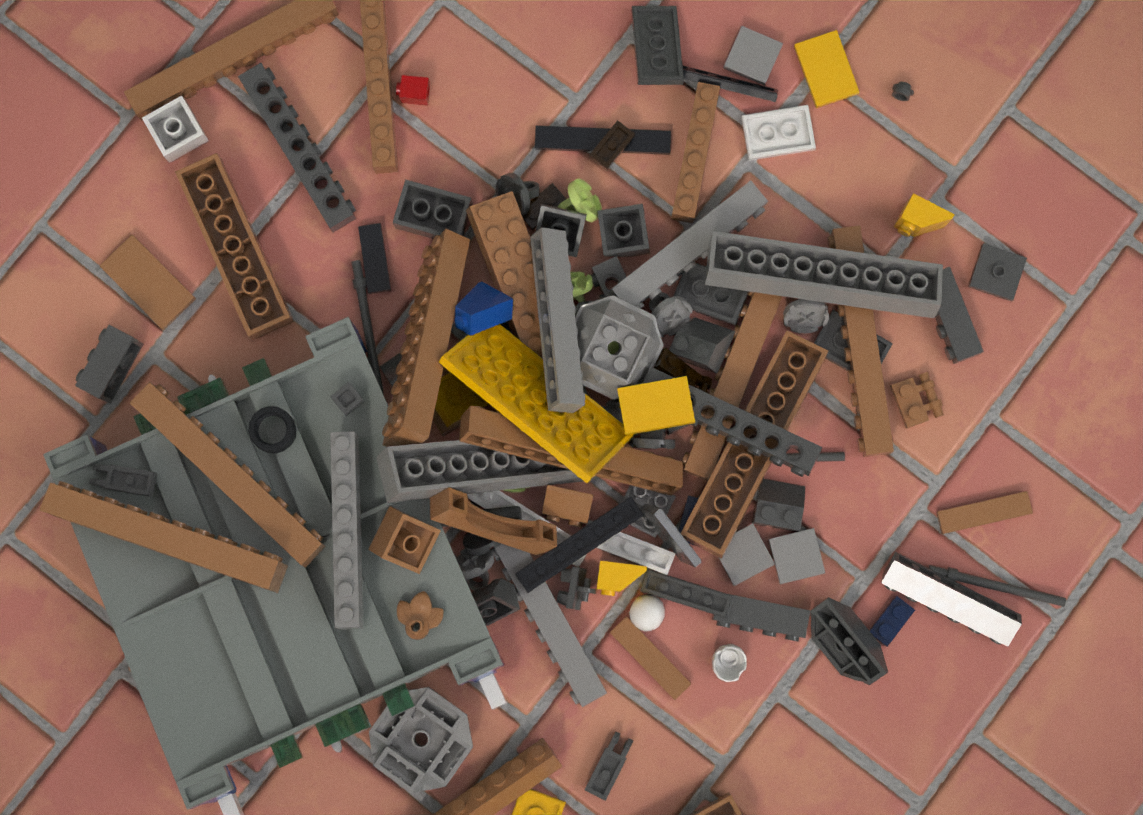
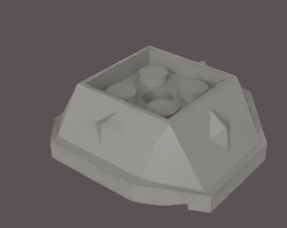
(638, 342)
(416, 765)

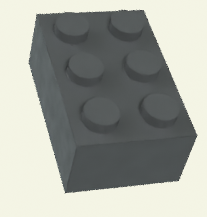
(430, 210)
(108, 364)

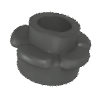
(902, 91)

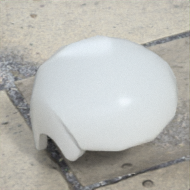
(647, 612)
(729, 662)

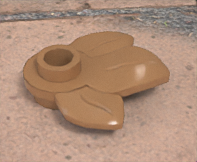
(420, 612)

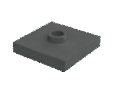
(997, 272)

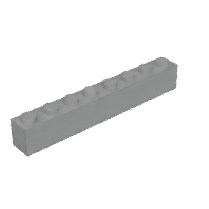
(690, 246)
(557, 321)
(346, 531)
(553, 629)

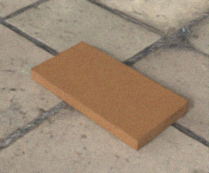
(147, 282)

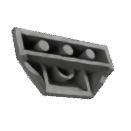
(847, 642)

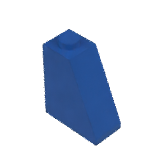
(482, 309)

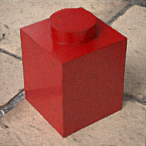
(413, 90)

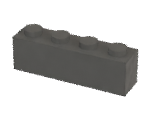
(955, 323)
(766, 616)

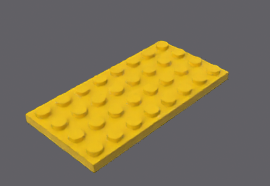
(514, 383)

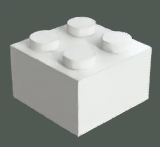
(175, 129)

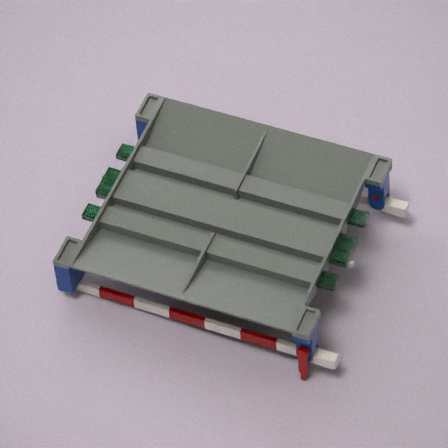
(250, 666)

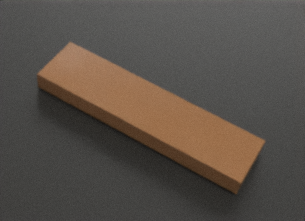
(984, 512)
(650, 658)

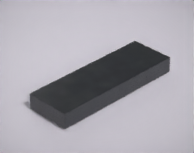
(374, 258)

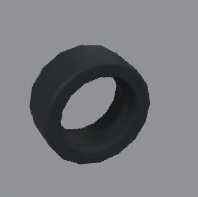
(266, 412)

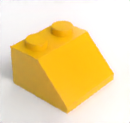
(921, 217)
(616, 576)

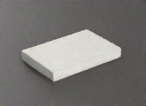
(778, 132)

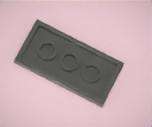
(657, 45)

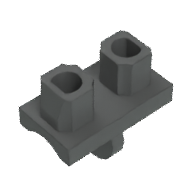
(578, 589)

